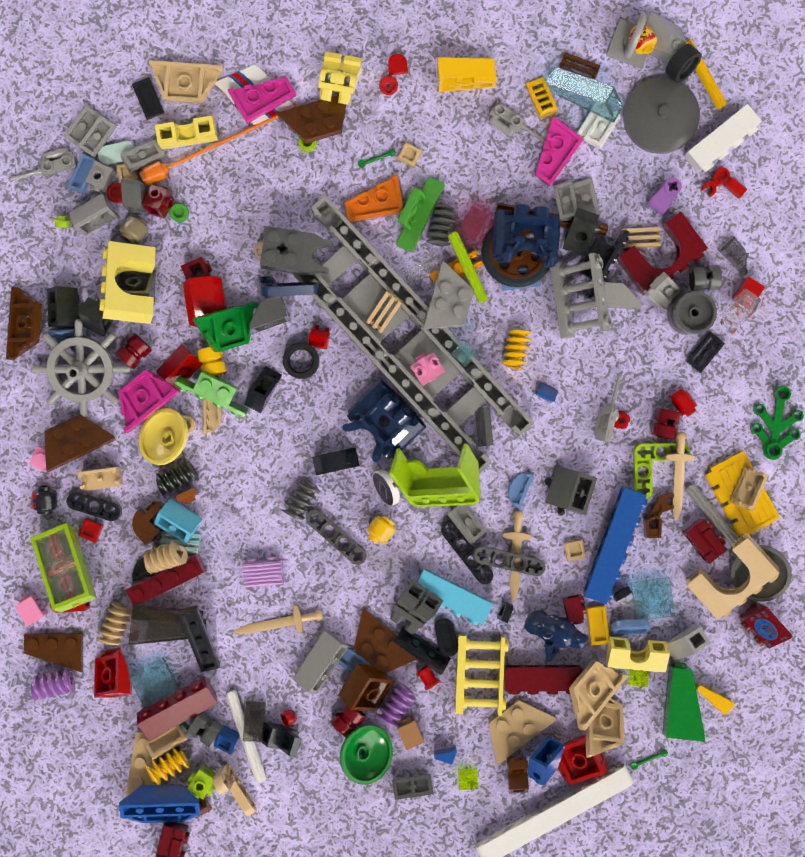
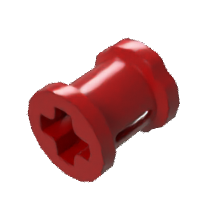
(427, 677)

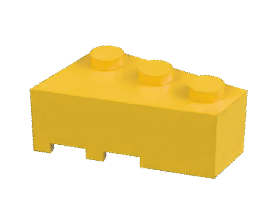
(465, 73)

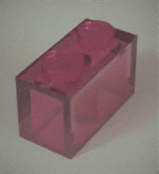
(475, 224)

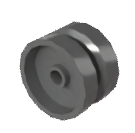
(690, 303)

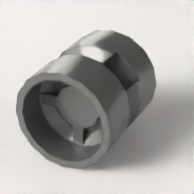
(705, 278)
(204, 729)

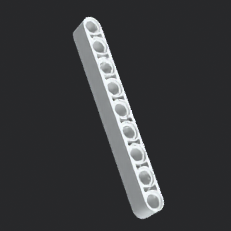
(556, 813)

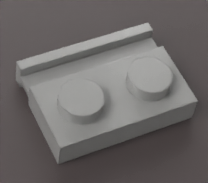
(663, 291)

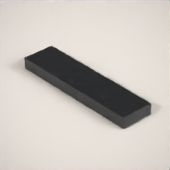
(199, 638)

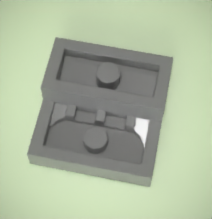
(90, 131)
(575, 195)

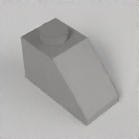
(620, 296)

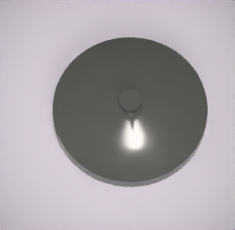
(661, 115)

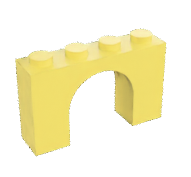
(116, 302)

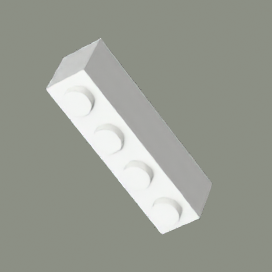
(723, 138)

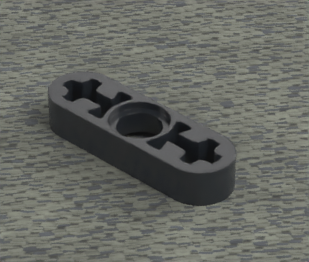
(79, 507)

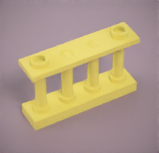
(464, 664)

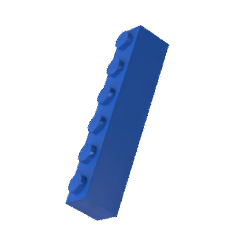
(614, 545)

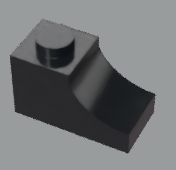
(262, 389)

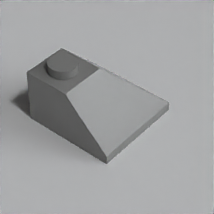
(669, 37)

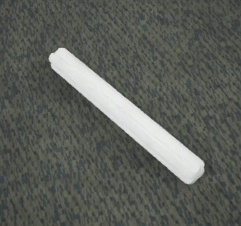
(249, 747)

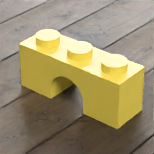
(200, 131)
(651, 658)

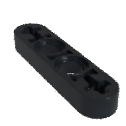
(464, 554)

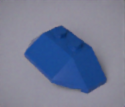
(160, 804)

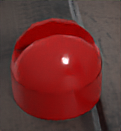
(288, 718)

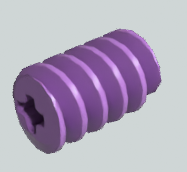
(53, 685)
(397, 705)

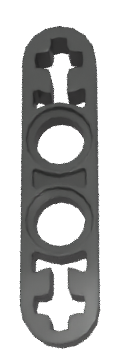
(333, 540)
(508, 561)

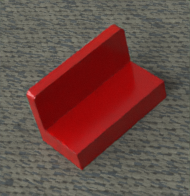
(180, 363)

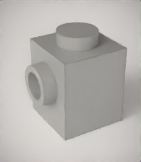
(100, 177)

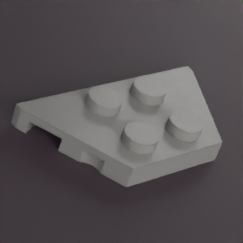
(448, 301)

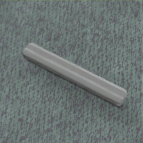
(711, 514)

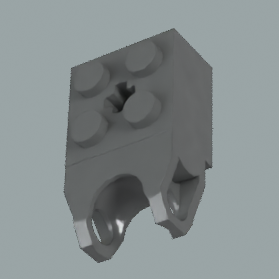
(300, 251)

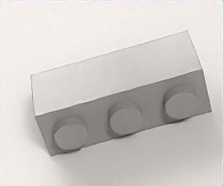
(320, 662)

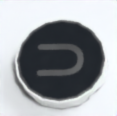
(383, 485)

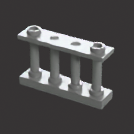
(562, 291)

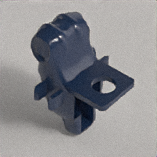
(555, 632)

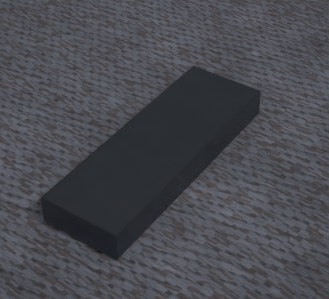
(422, 650)

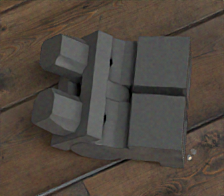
(415, 606)

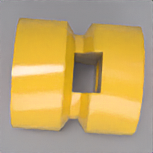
(212, 361)

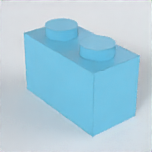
(178, 521)

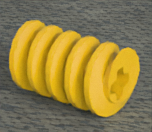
(516, 349)
(167, 766)

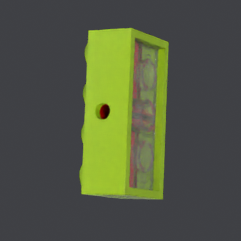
(63, 568)

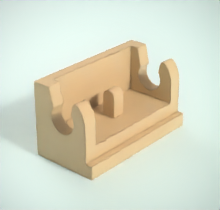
(100, 478)
(748, 488)

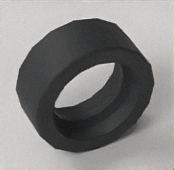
(683, 63)
(300, 346)

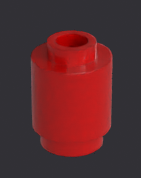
(683, 402)

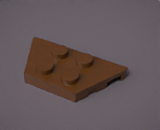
(315, 119)
(23, 323)
(73, 440)
(377, 645)

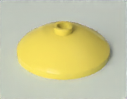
(163, 436)

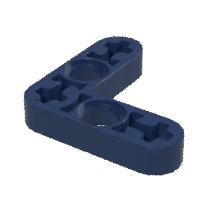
(269, 287)

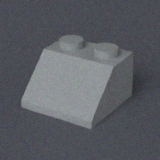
(92, 214)

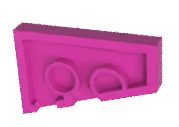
(557, 150)

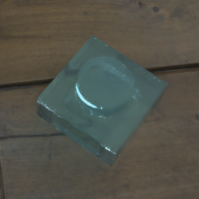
(465, 353)

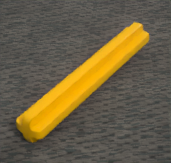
(709, 82)

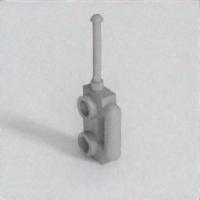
(516, 122)
(48, 167)
(607, 417)

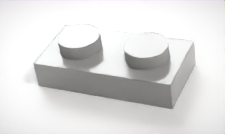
(142, 156)
(466, 523)

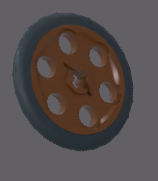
(511, 277)

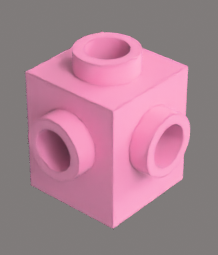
(427, 368)

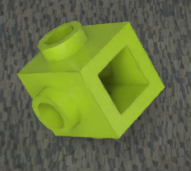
(201, 782)

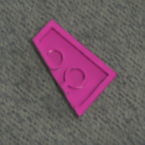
(261, 98)

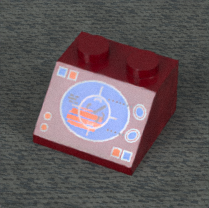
(764, 626)

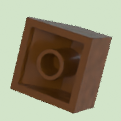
(365, 688)

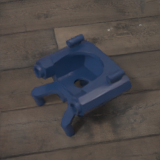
(509, 237)
(403, 425)

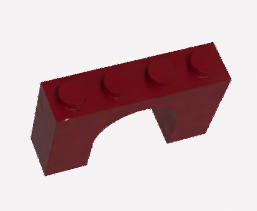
(688, 247)

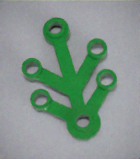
(776, 425)

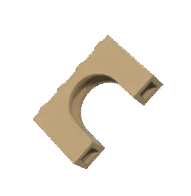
(722, 600)

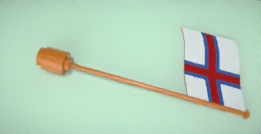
(249, 76)

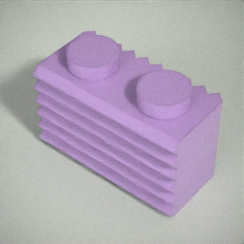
(263, 572)

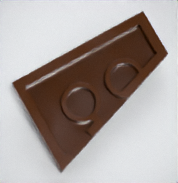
(57, 648)

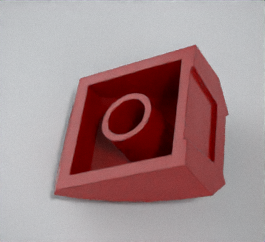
(203, 296)
(112, 675)
(576, 766)

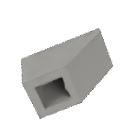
(687, 642)

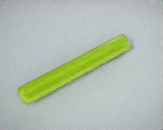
(468, 267)

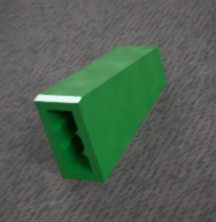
(682, 707)

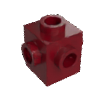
(158, 201)

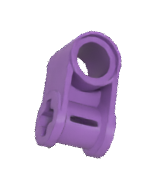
(663, 197)

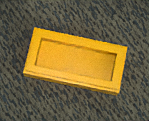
(597, 625)

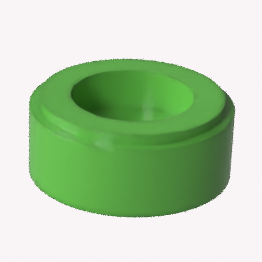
(179, 212)

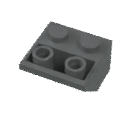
(571, 490)

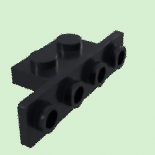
(608, 254)

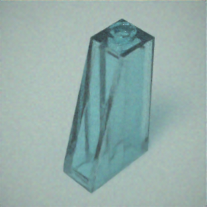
(586, 93)

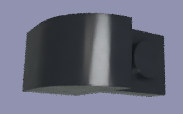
(335, 461)
(281, 738)

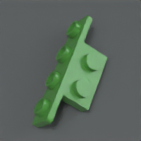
(417, 213)
(214, 390)

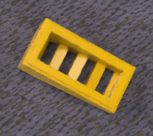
(541, 113)
(720, 702)

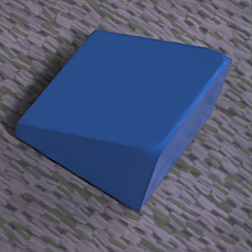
(546, 392)
(226, 739)
(446, 755)

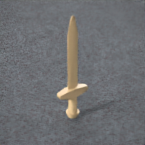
(680, 459)
(517, 537)
(296, 619)

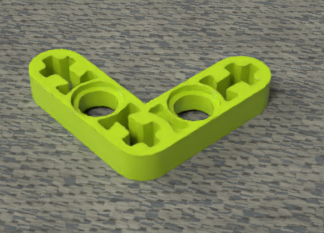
(647, 462)

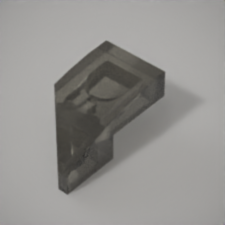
(735, 254)

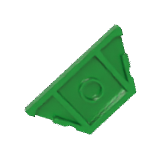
(227, 327)

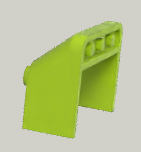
(437, 485)

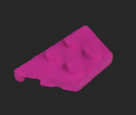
(144, 397)

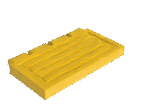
(726, 476)

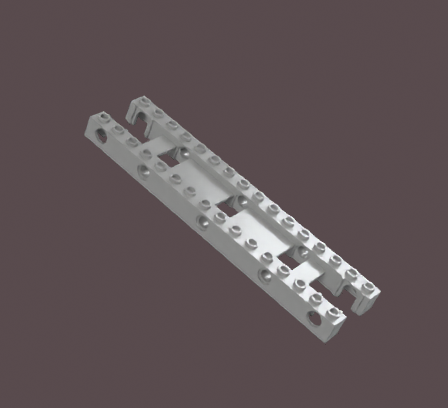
(357, 307)

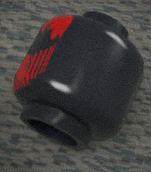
(44, 499)

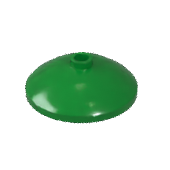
(375, 755)

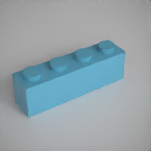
(456, 597)

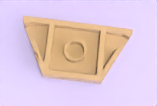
(185, 81)
(593, 691)
(516, 728)
(606, 729)

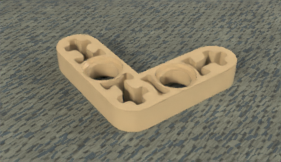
(227, 780)

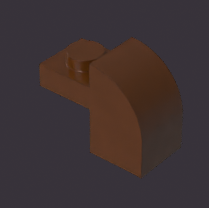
(144, 525)
(517, 775)

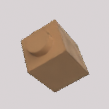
(410, 732)

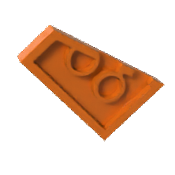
(378, 202)

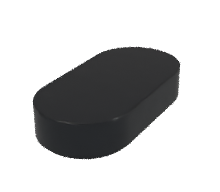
(446, 637)

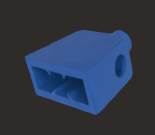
(539, 766)

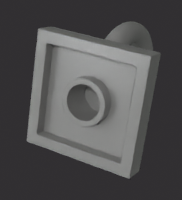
(621, 48)

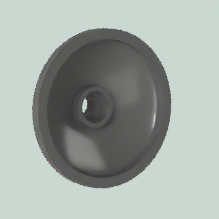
(771, 590)

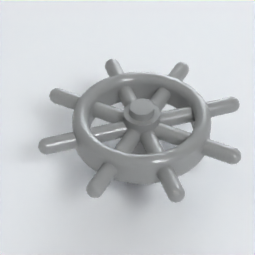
(80, 368)

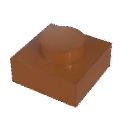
(187, 496)

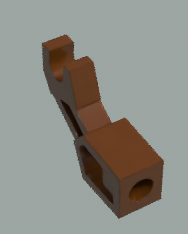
(655, 512)

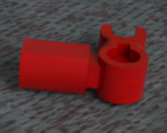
(721, 177)

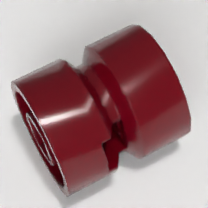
(133, 351)
(667, 430)
(347, 719)

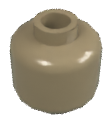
(133, 229)

